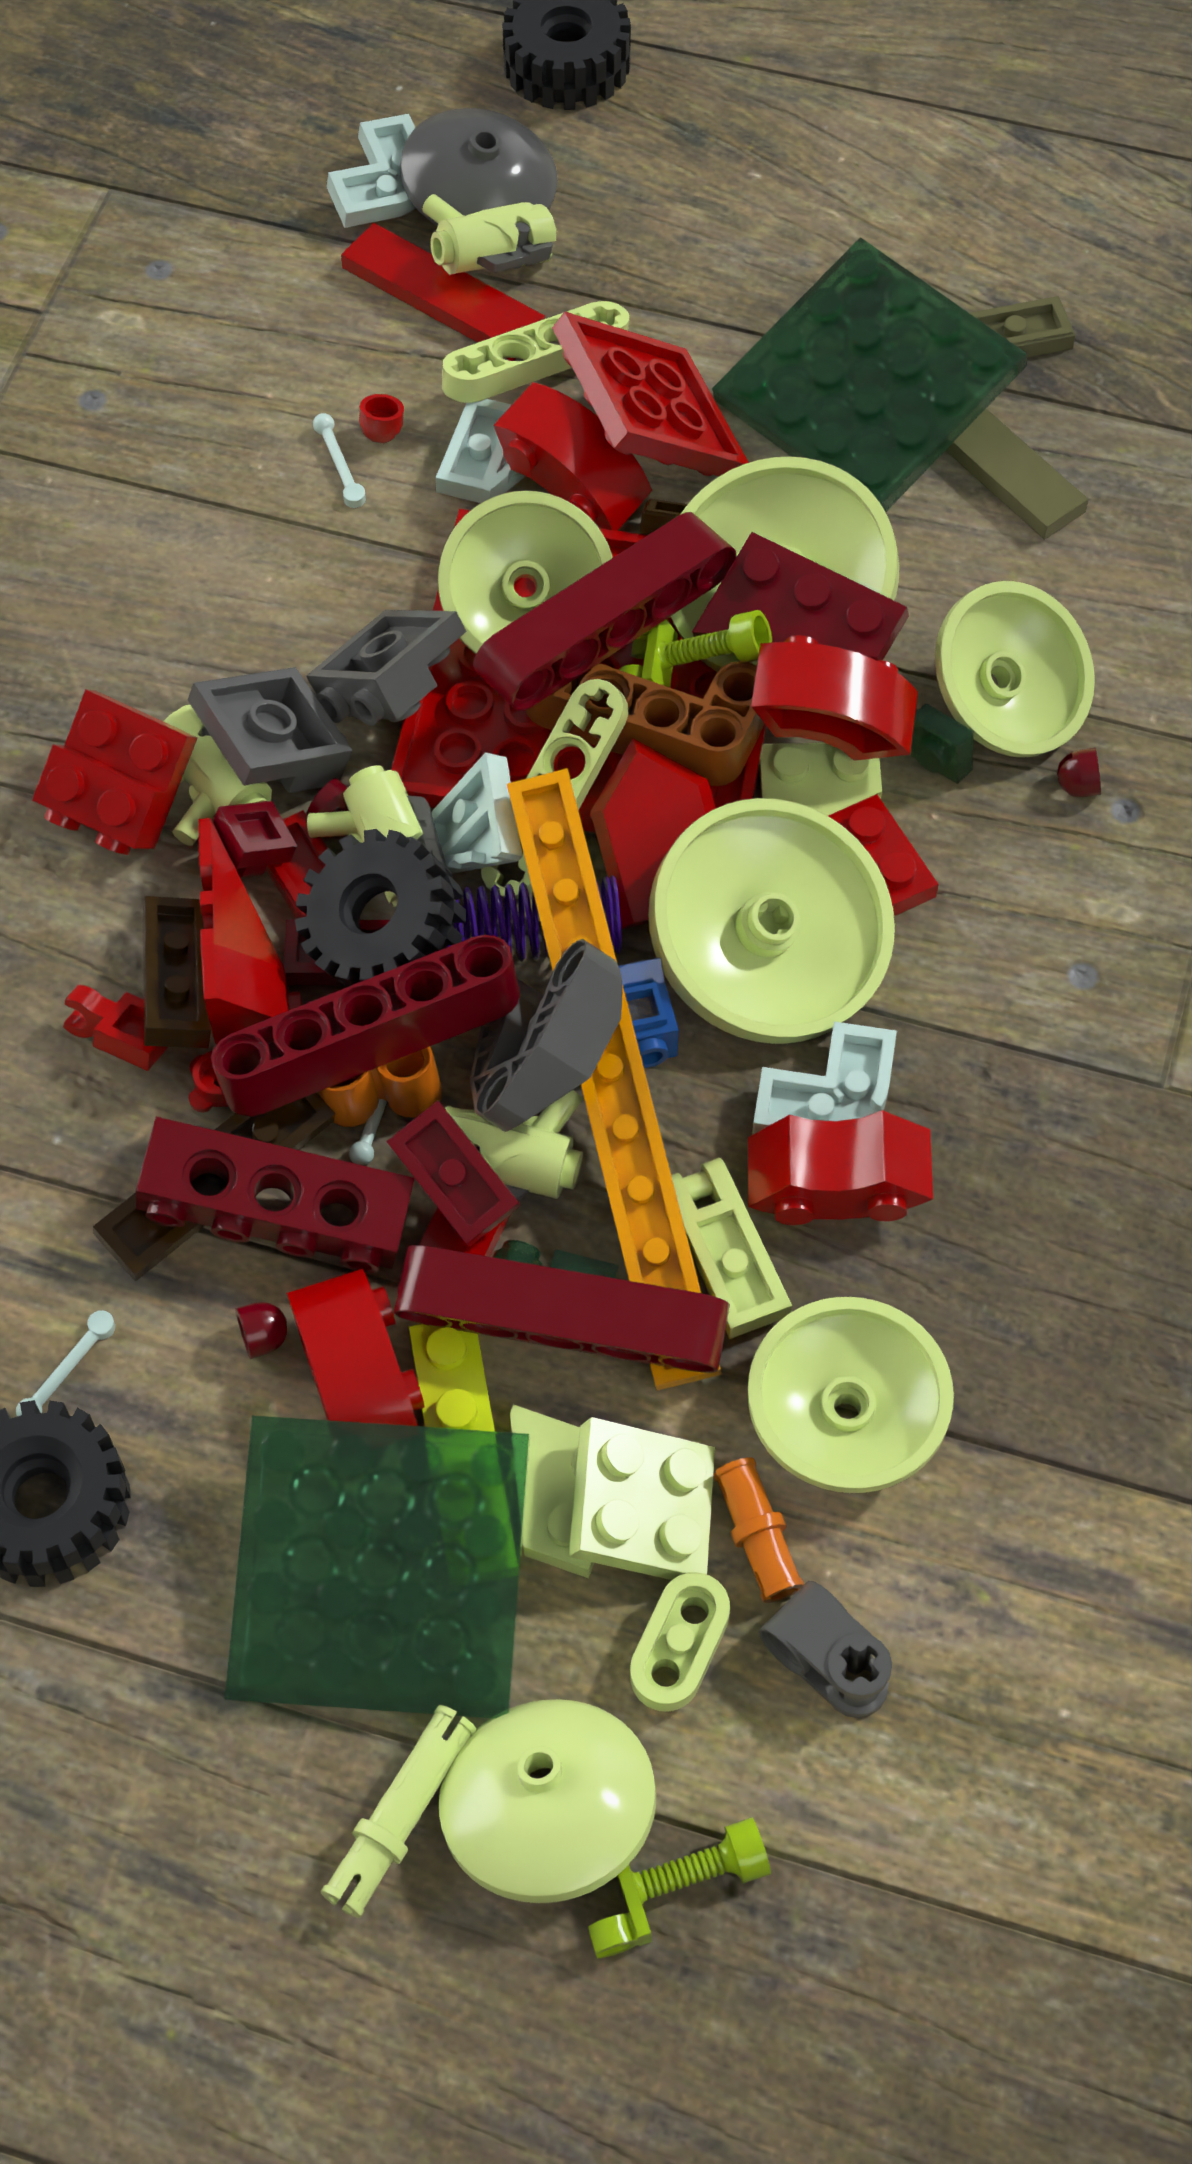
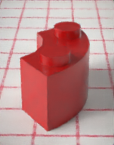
(568, 455)
(834, 698)
(839, 1168)
(351, 1352)

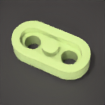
(679, 1644)

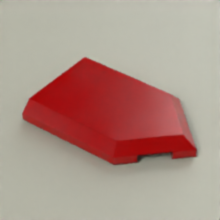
(640, 819)

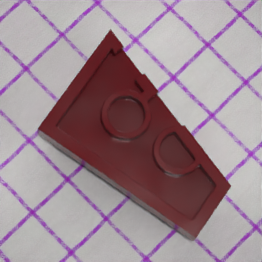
(803, 601)

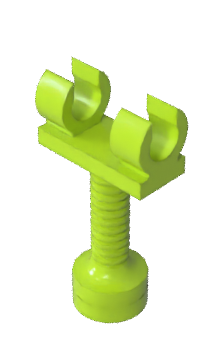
(663, 650)
(739, 1853)

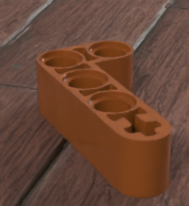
(687, 722)

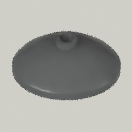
(476, 162)

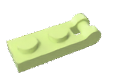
(730, 1250)

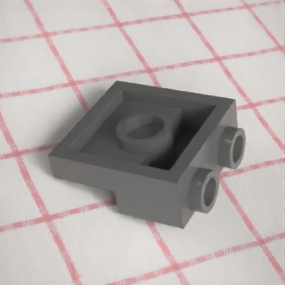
(386, 666)
(272, 729)

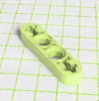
(482, 372)
(560, 738)

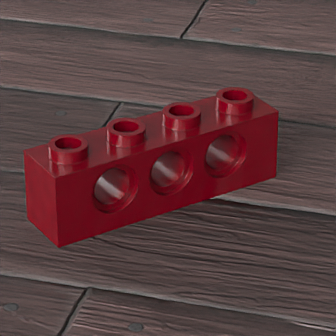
(248, 1166)

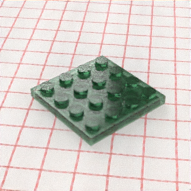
(870, 373)
(378, 1567)

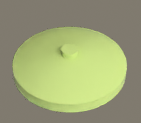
(805, 509)
(771, 920)

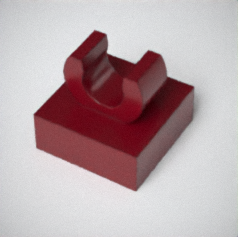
(254, 836)

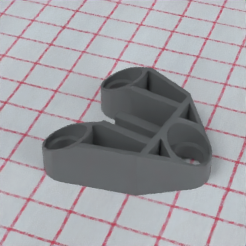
(547, 1039)

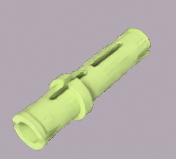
(399, 1810)

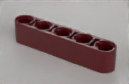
(604, 611)
(366, 1025)
(562, 1309)

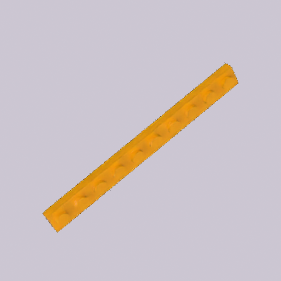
(618, 1089)

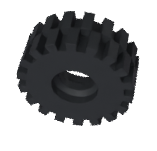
(566, 70)
(355, 876)
(94, 1498)

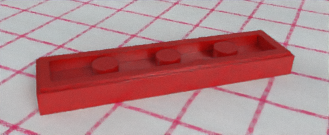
(420, 282)

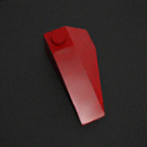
(239, 963)

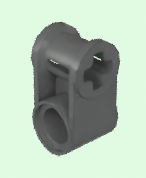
(822, 1640)

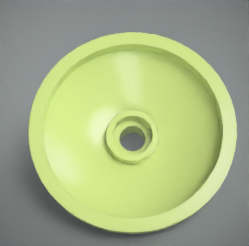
(510, 540)
(1037, 661)
(859, 1357)
(553, 1832)

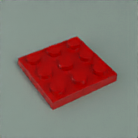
(648, 396)

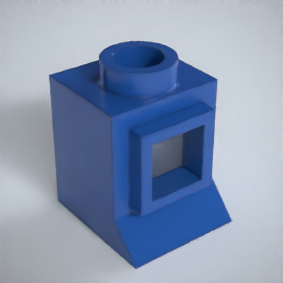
(650, 1011)

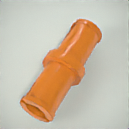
(758, 1529)

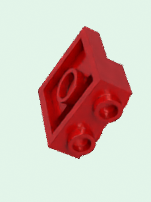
(114, 774)

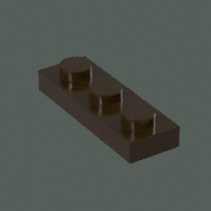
(173, 974)

